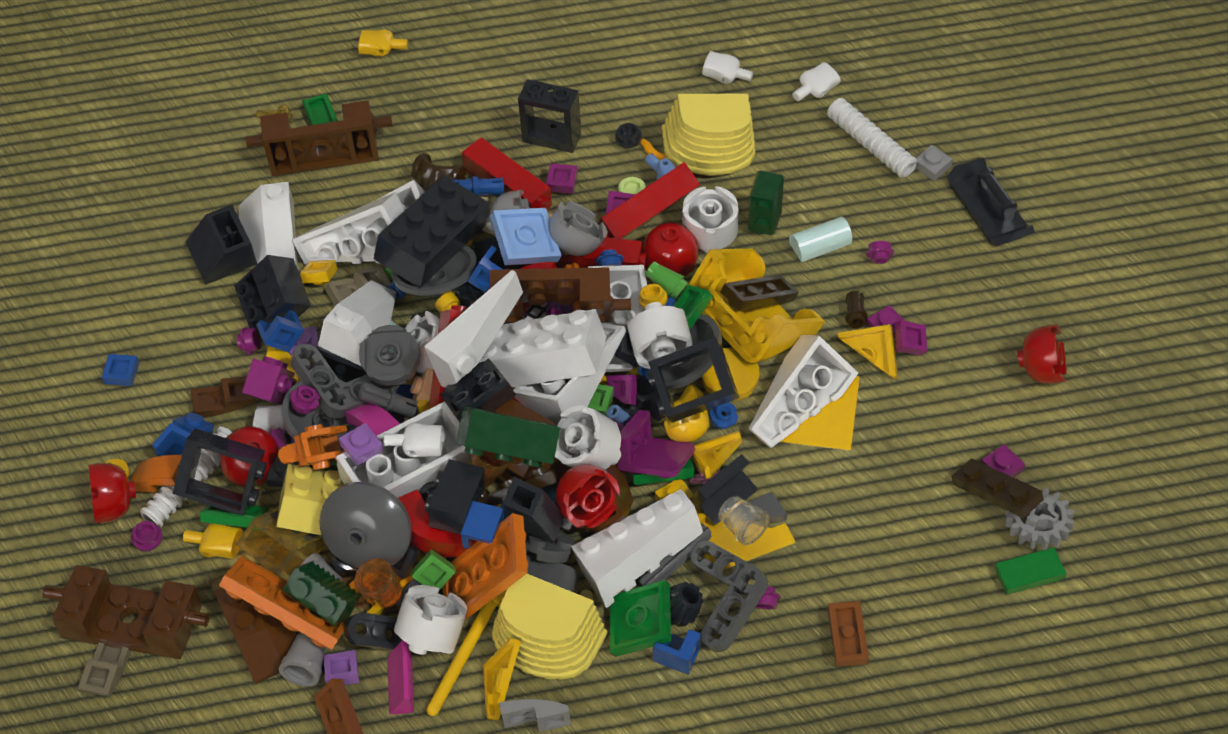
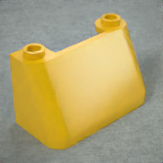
(755, 331)

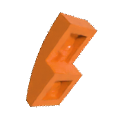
(156, 472)

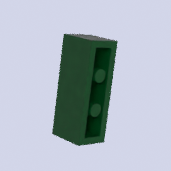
(507, 436)

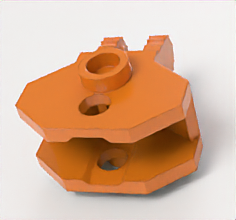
(314, 447)

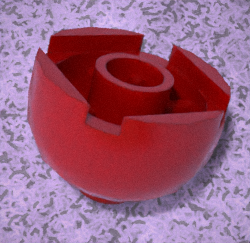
(671, 247)
(1043, 355)
(236, 470)
(110, 492)
(587, 495)

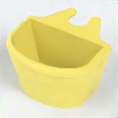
(710, 133)
(554, 626)

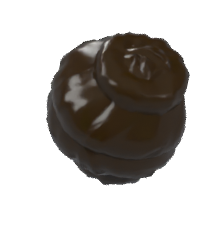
(427, 173)

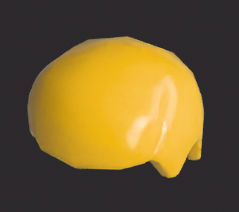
(689, 428)

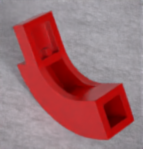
(425, 537)

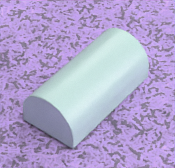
(821, 239)

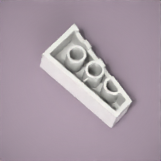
(636, 545)

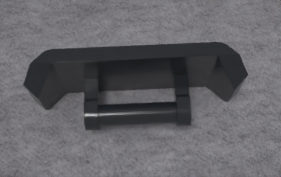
(988, 202)

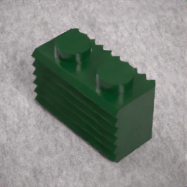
(765, 202)
(321, 593)

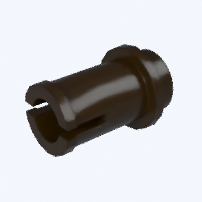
(856, 314)

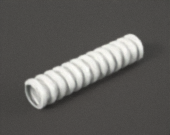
(872, 137)
(166, 502)

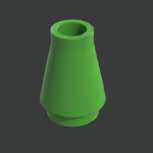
(669, 280)

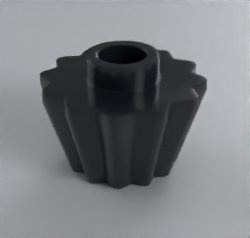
(685, 603)

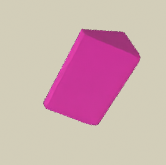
(400, 680)

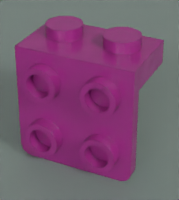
(651, 455)

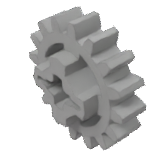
(1042, 523)

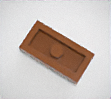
(847, 634)
(337, 709)

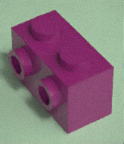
(269, 380)

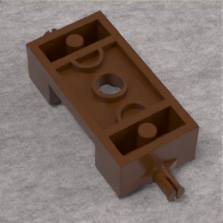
(296, 148)
(564, 286)
(94, 612)

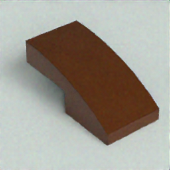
(222, 398)

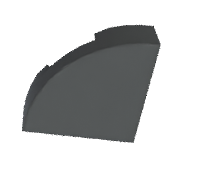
(770, 504)

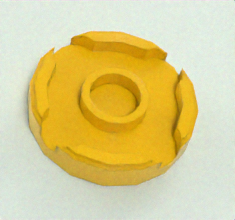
(745, 375)

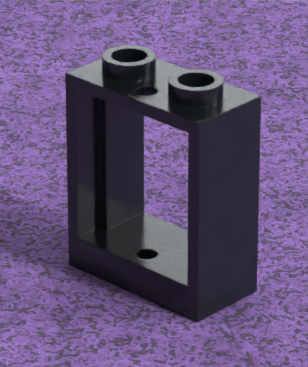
(544, 131)
(726, 381)
(213, 495)

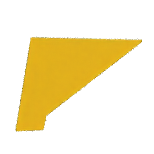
(832, 425)
(769, 541)

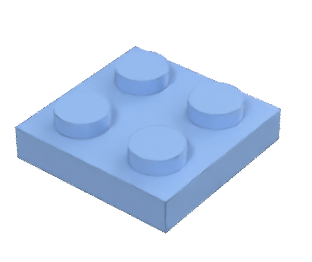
(524, 236)

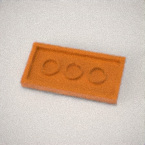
(490, 568)
(264, 591)

